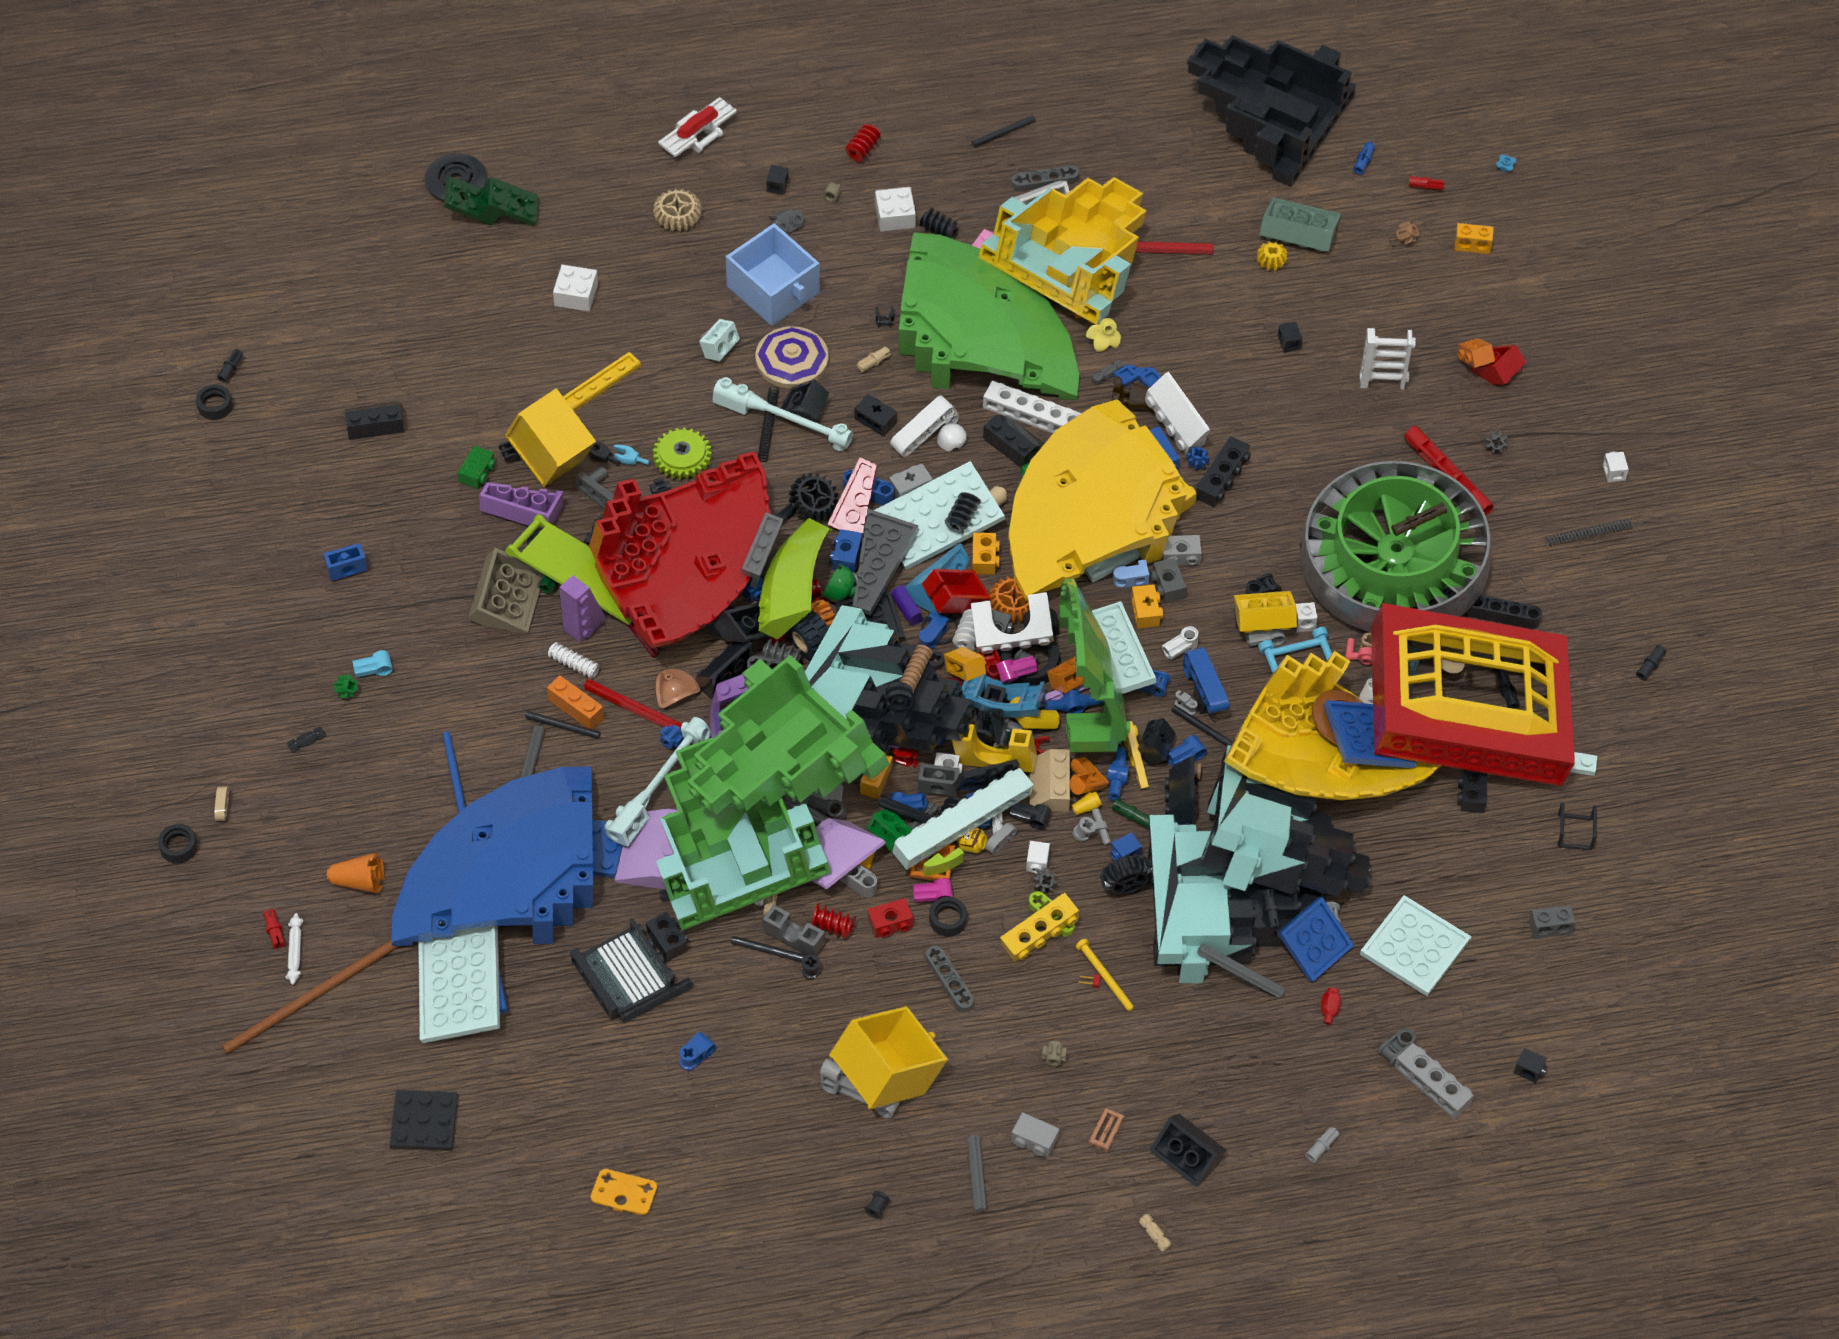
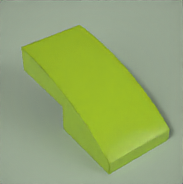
(939, 864)

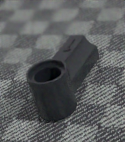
(1036, 816)

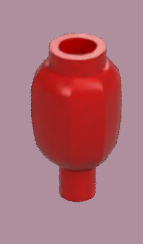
(1330, 1004)

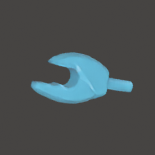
(630, 456)

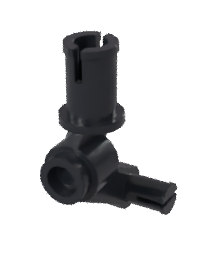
(1002, 737)

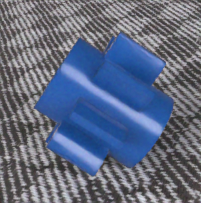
(1198, 458)
(671, 736)

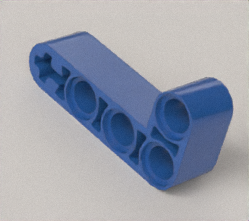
(1199, 667)

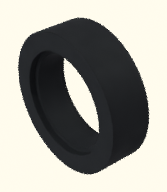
(1041, 675)

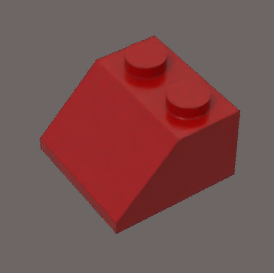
(1507, 363)

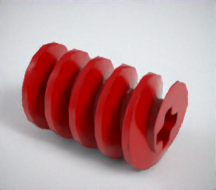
(862, 142)
(833, 922)

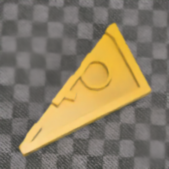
(1135, 756)

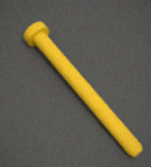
(1083, 945)

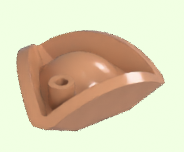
(674, 687)

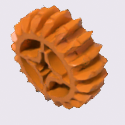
(1002, 599)

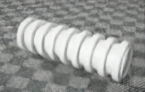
(573, 660)

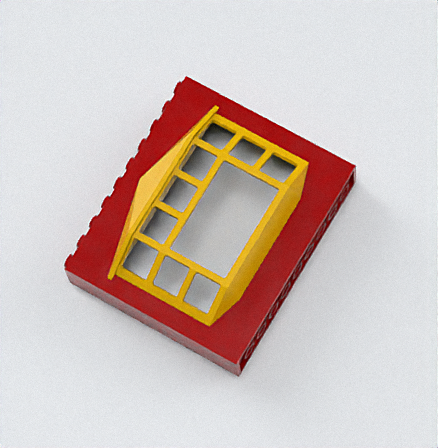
(1464, 731)

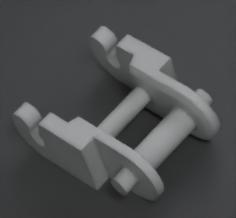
(1187, 703)

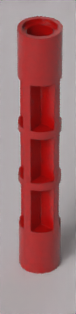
(1437, 459)

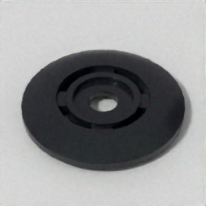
(452, 164)

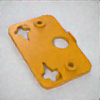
(624, 1186)

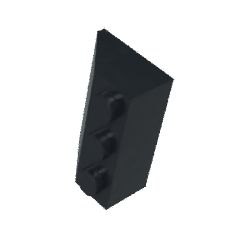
(374, 420)
(1011, 439)
(740, 624)
(725, 667)
(1181, 792)
(1187, 1149)

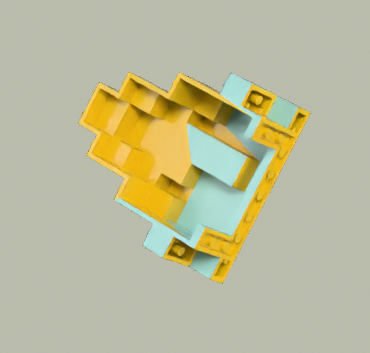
(1070, 244)

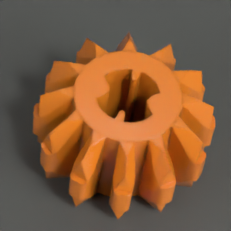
(824, 611)

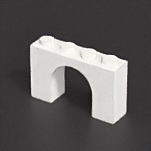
(1037, 631)

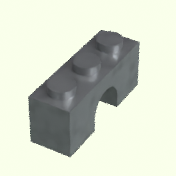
(780, 925)

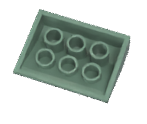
(1299, 224)

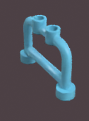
(1320, 638)

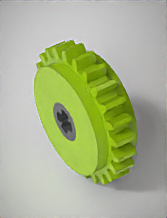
(682, 453)

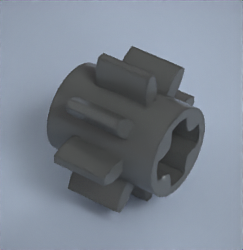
(1494, 436)
(1039, 878)

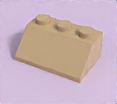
(1052, 780)

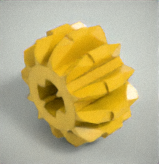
(1272, 256)

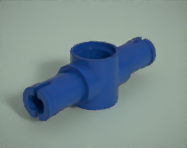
(1071, 702)
(1117, 773)

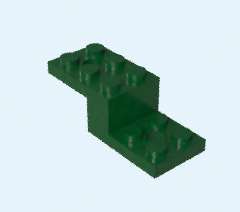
(491, 201)

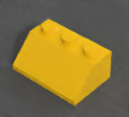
(1265, 611)

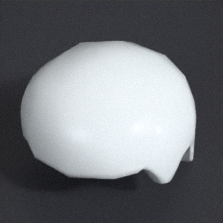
(951, 437)

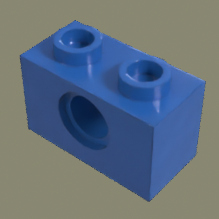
(847, 549)
(345, 562)

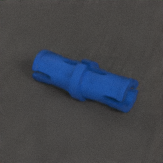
(1364, 158)

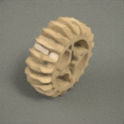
(688, 210)

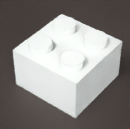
(895, 209)
(575, 288)

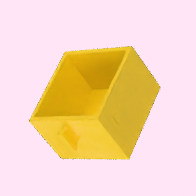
(550, 437)
(888, 1057)

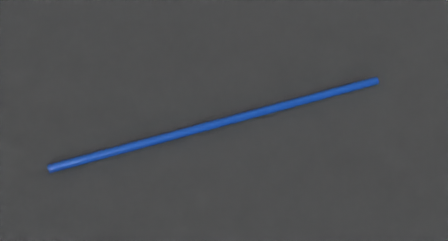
(461, 805)

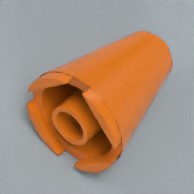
(358, 873)

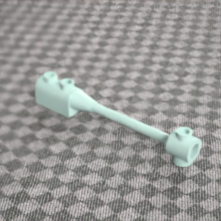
(741, 400)
(634, 815)

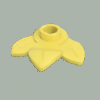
(1103, 337)

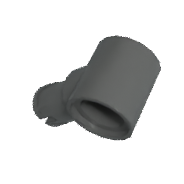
(827, 807)

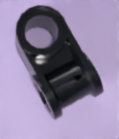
(1263, 584)

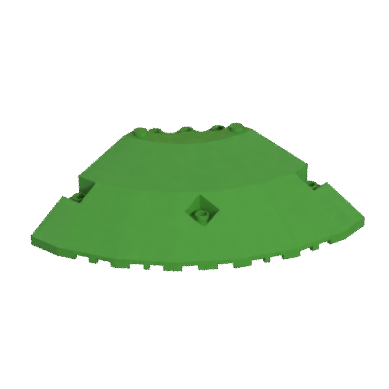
(960, 321)
(1095, 664)

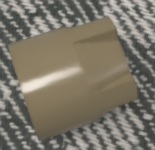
(832, 192)

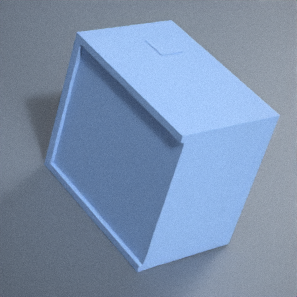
(773, 274)

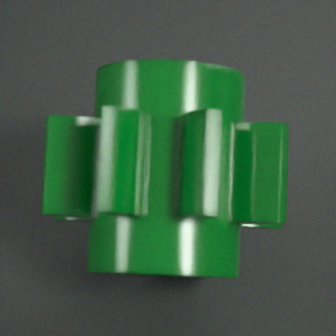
(345, 686)

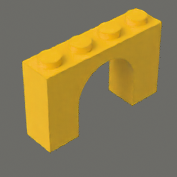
(977, 754)

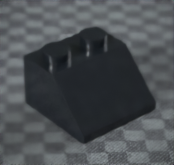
(806, 400)

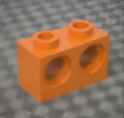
(1476, 352)
(1064, 677)

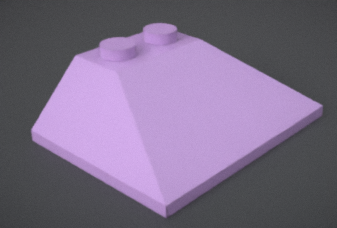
(844, 847)

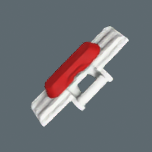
(688, 127)

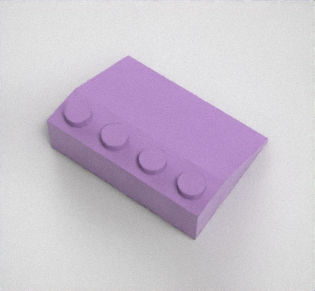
(638, 860)

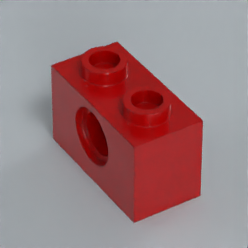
(896, 910)

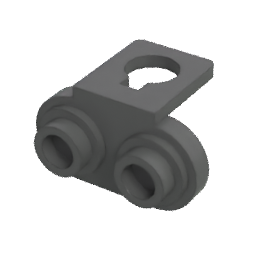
(788, 220)

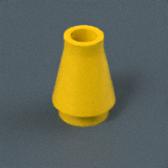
(1087, 803)

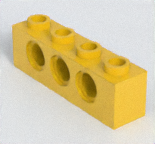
(1060, 906)

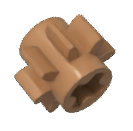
(1407, 232)

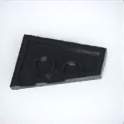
(983, 776)

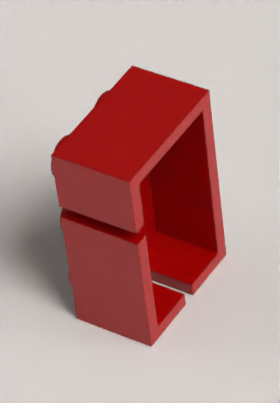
(954, 590)

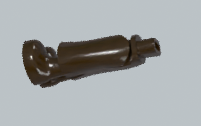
(1136, 395)

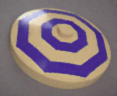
(791, 356)

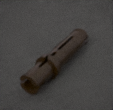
(1419, 519)

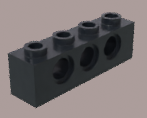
(1222, 471)

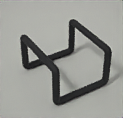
(1593, 816)

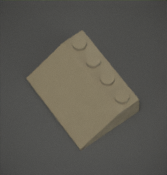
(505, 593)

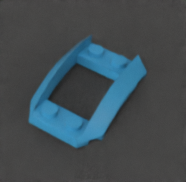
(1029, 696)

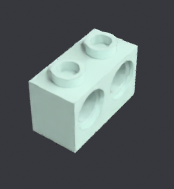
(719, 340)

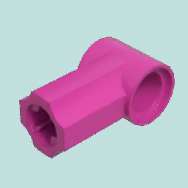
(1011, 670)
(932, 891)

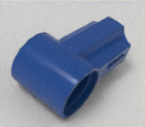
(1190, 747)
(917, 801)

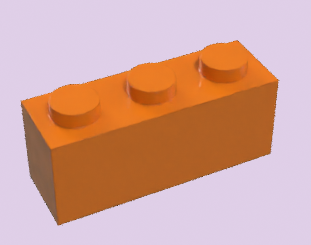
(575, 702)

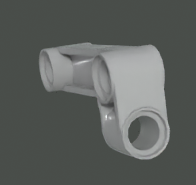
(835, 1080)

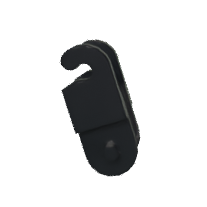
(878, 316)

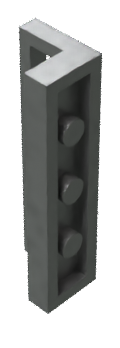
(761, 547)

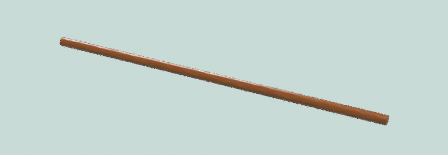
(308, 997)

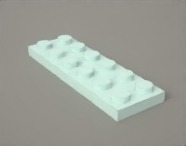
(1127, 653)

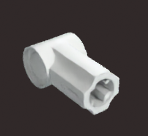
(1180, 644)

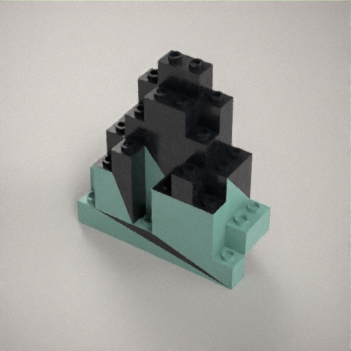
(857, 666)
(1278, 839)
(1199, 909)

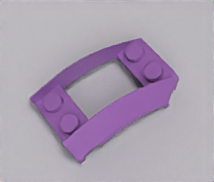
(724, 692)

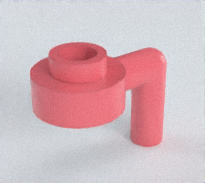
(1364, 654)

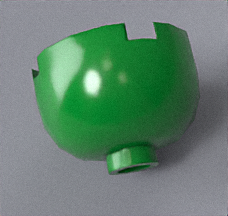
(840, 584)

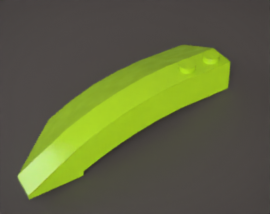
(789, 580)

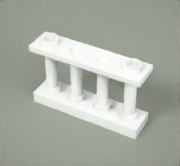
(1370, 352)

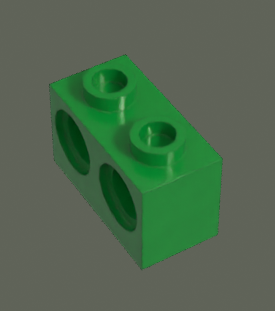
(888, 827)

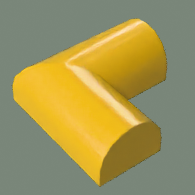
(1047, 720)

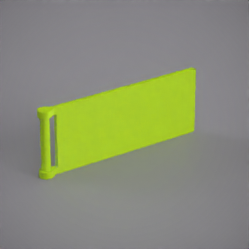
(560, 557)

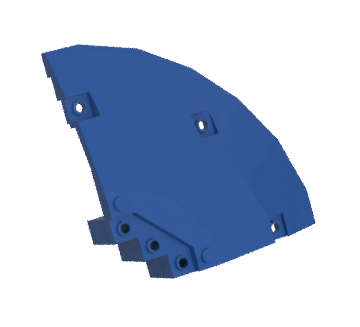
(522, 873)

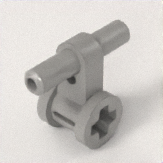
(1088, 826)

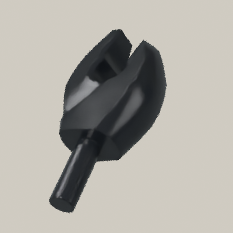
(603, 453)

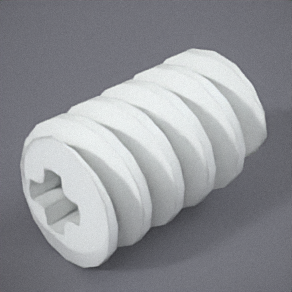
(965, 633)

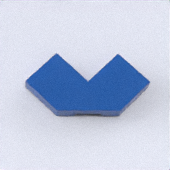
(1130, 373)

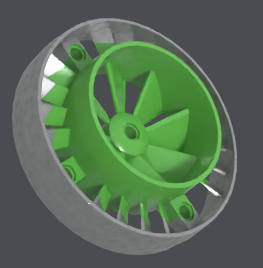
(1417, 563)

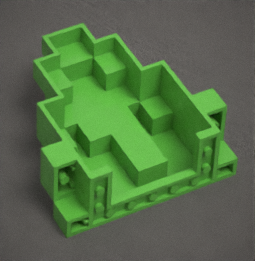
(781, 744)

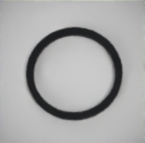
(949, 616)

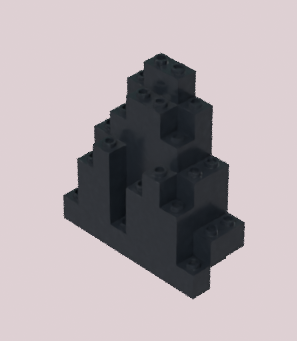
(1274, 98)

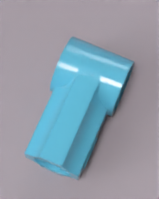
(379, 663)

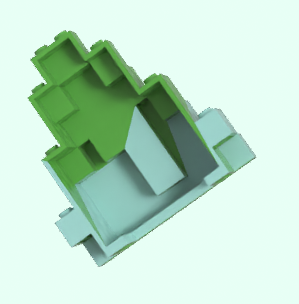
(732, 855)

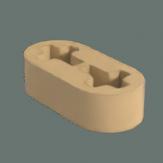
(221, 803)

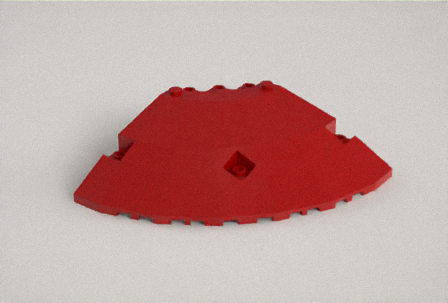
(661, 545)

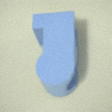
(1131, 575)

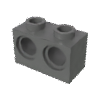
(1552, 922)

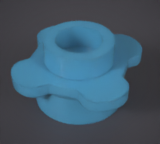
(1505, 163)

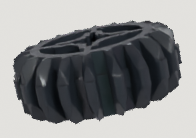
(822, 493)
(1126, 875)

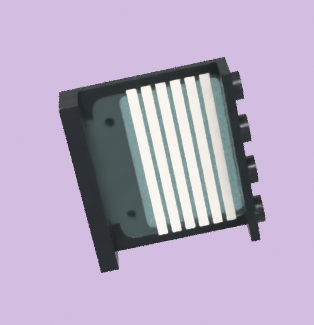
(623, 970)

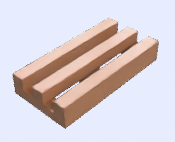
(1099, 1144)

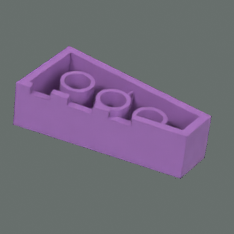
(520, 504)

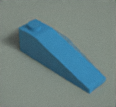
(954, 559)

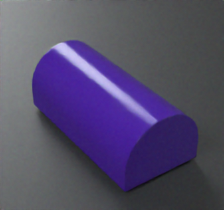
(907, 605)

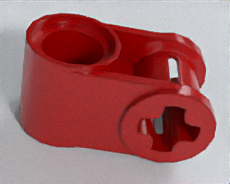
(991, 661)

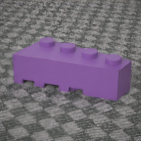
(579, 609)

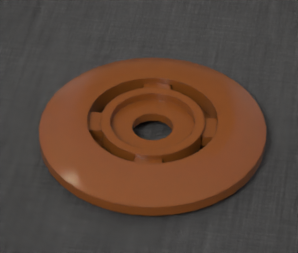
(1319, 714)

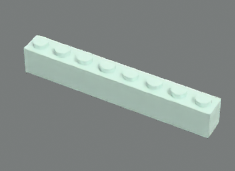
(962, 818)

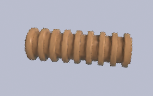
(916, 666)

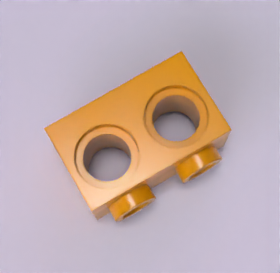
(1473, 238)
(985, 549)

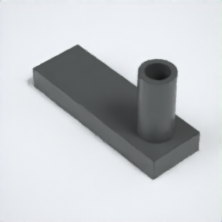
(589, 486)

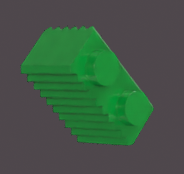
(476, 467)

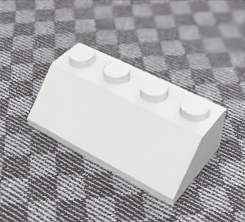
(1177, 414)

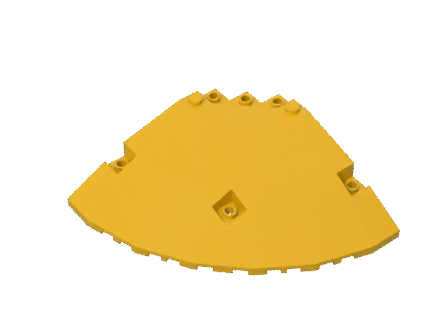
(1115, 499)
(1288, 751)

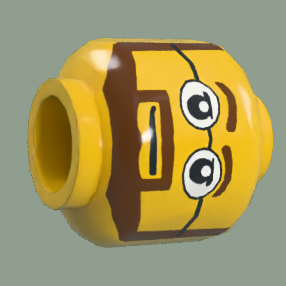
(973, 841)

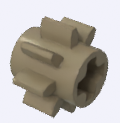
(1054, 1053)

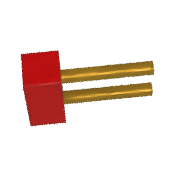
(1096, 982)

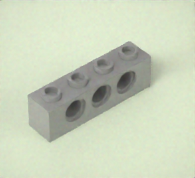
(1454, 1104)

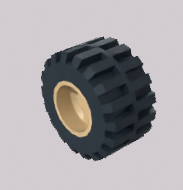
(808, 634)

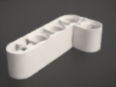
(924, 425)

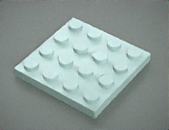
(1415, 945)

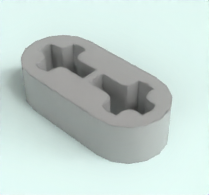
(1001, 838)

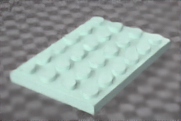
(930, 506)
(459, 984)

